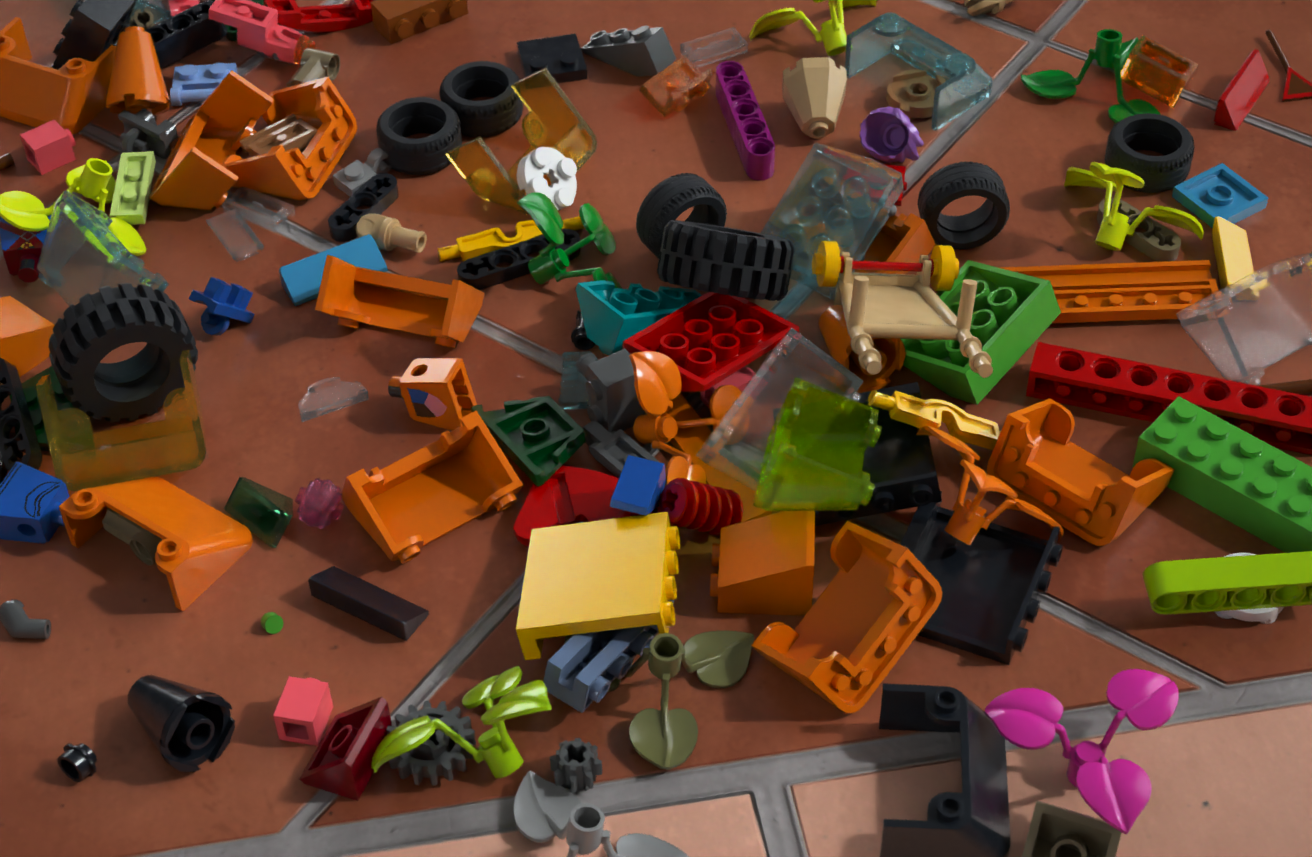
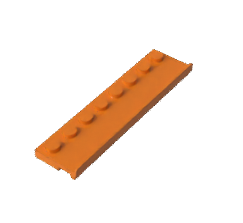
(1125, 289)

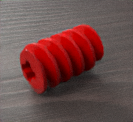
(700, 506)

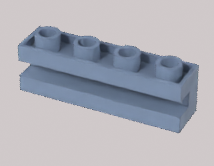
(591, 661)

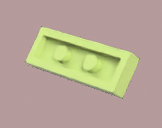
(133, 187)

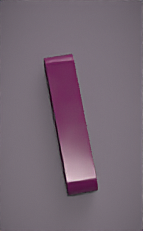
(745, 120)

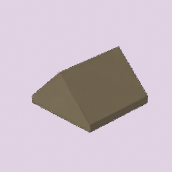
(1069, 834)

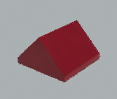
(347, 749)

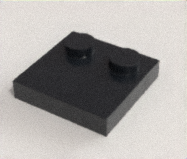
(557, 54)

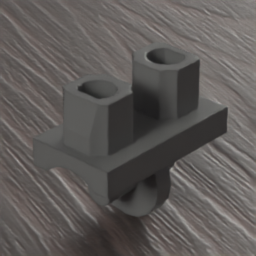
(144, 135)

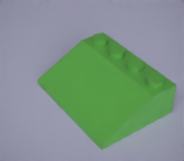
(1006, 318)

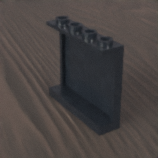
(897, 465)
(985, 586)

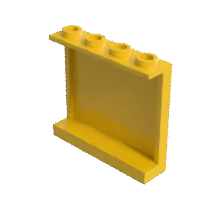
(598, 579)

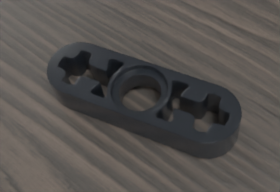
(377, 192)

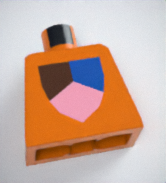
(435, 391)

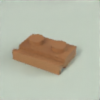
(286, 132)

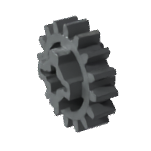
(439, 753)

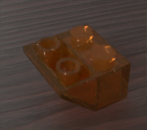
(1158, 71)

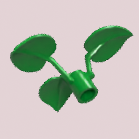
(1108, 53)
(553, 262)

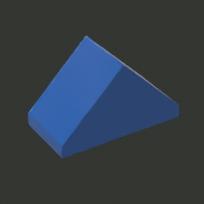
(639, 486)

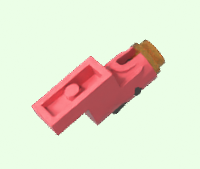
(260, 31)

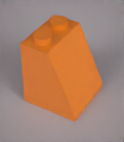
(23, 335)
(766, 565)

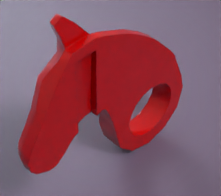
(568, 498)

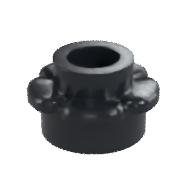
(77, 761)

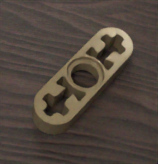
(1156, 242)

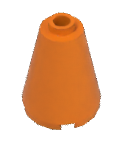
(136, 75)
(835, 334)

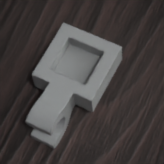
(357, 174)

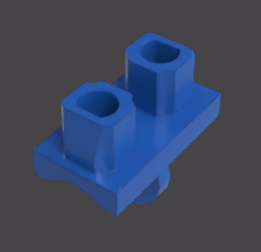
(222, 303)

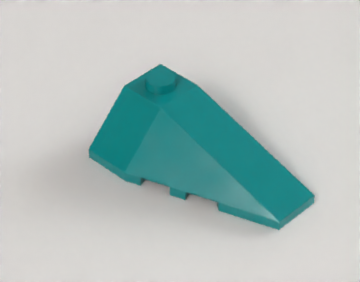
(619, 313)

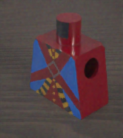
(21, 250)

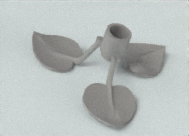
(552, 810)

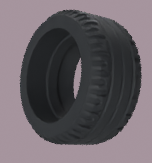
(482, 80)
(414, 117)
(1154, 134)
(960, 181)
(670, 200)

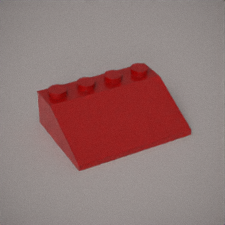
(712, 338)

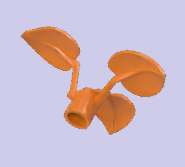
(656, 384)
(970, 516)

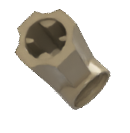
(316, 65)
(140, 540)

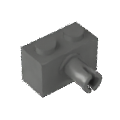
(611, 390)

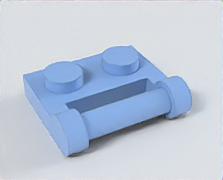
(197, 82)

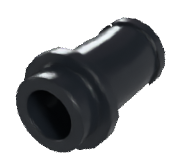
(579, 335)

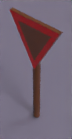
(1295, 85)

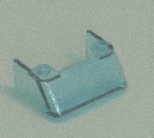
(889, 33)

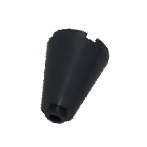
(182, 721)

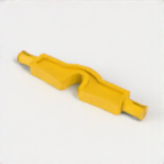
(494, 239)
(931, 412)

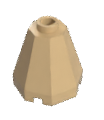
(815, 94)

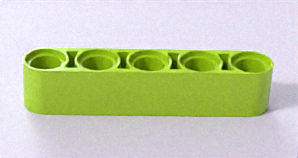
(1230, 583)

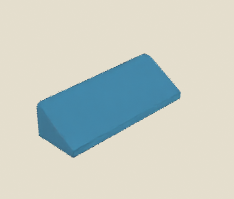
(303, 278)

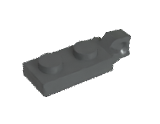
(612, 447)

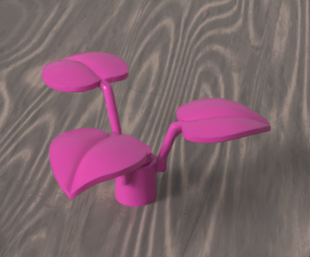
(1113, 789)

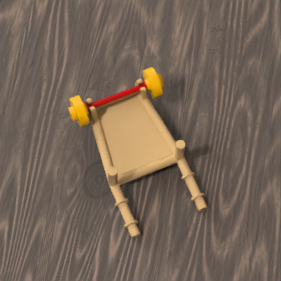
(900, 303)

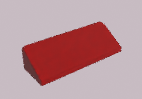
(1242, 92)

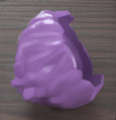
(890, 135)

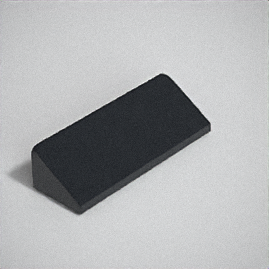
(367, 602)

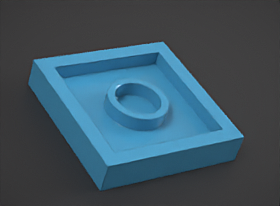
(1219, 194)

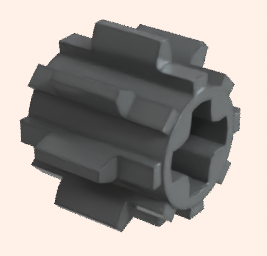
(576, 765)

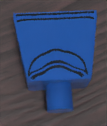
(30, 505)

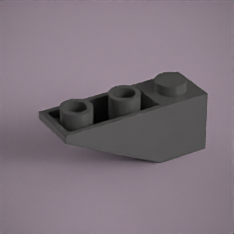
(633, 51)

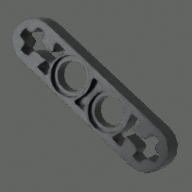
(514, 254)
(16, 413)

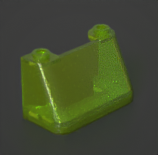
(817, 452)

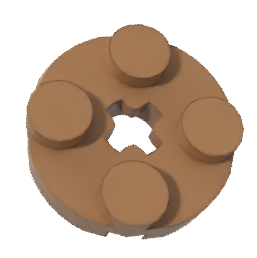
(902, 89)

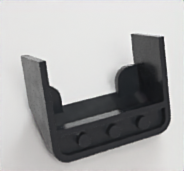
(956, 823)

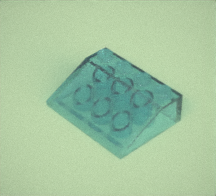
(836, 200)

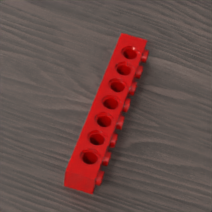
(1147, 390)

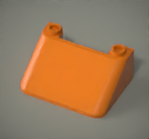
(196, 538)

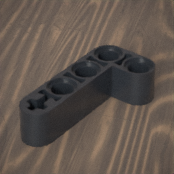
(185, 33)

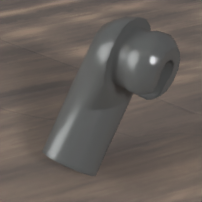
(19, 624)

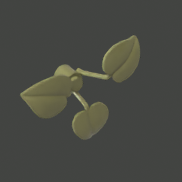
(720, 662)

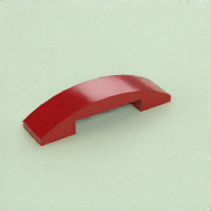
(322, 18)

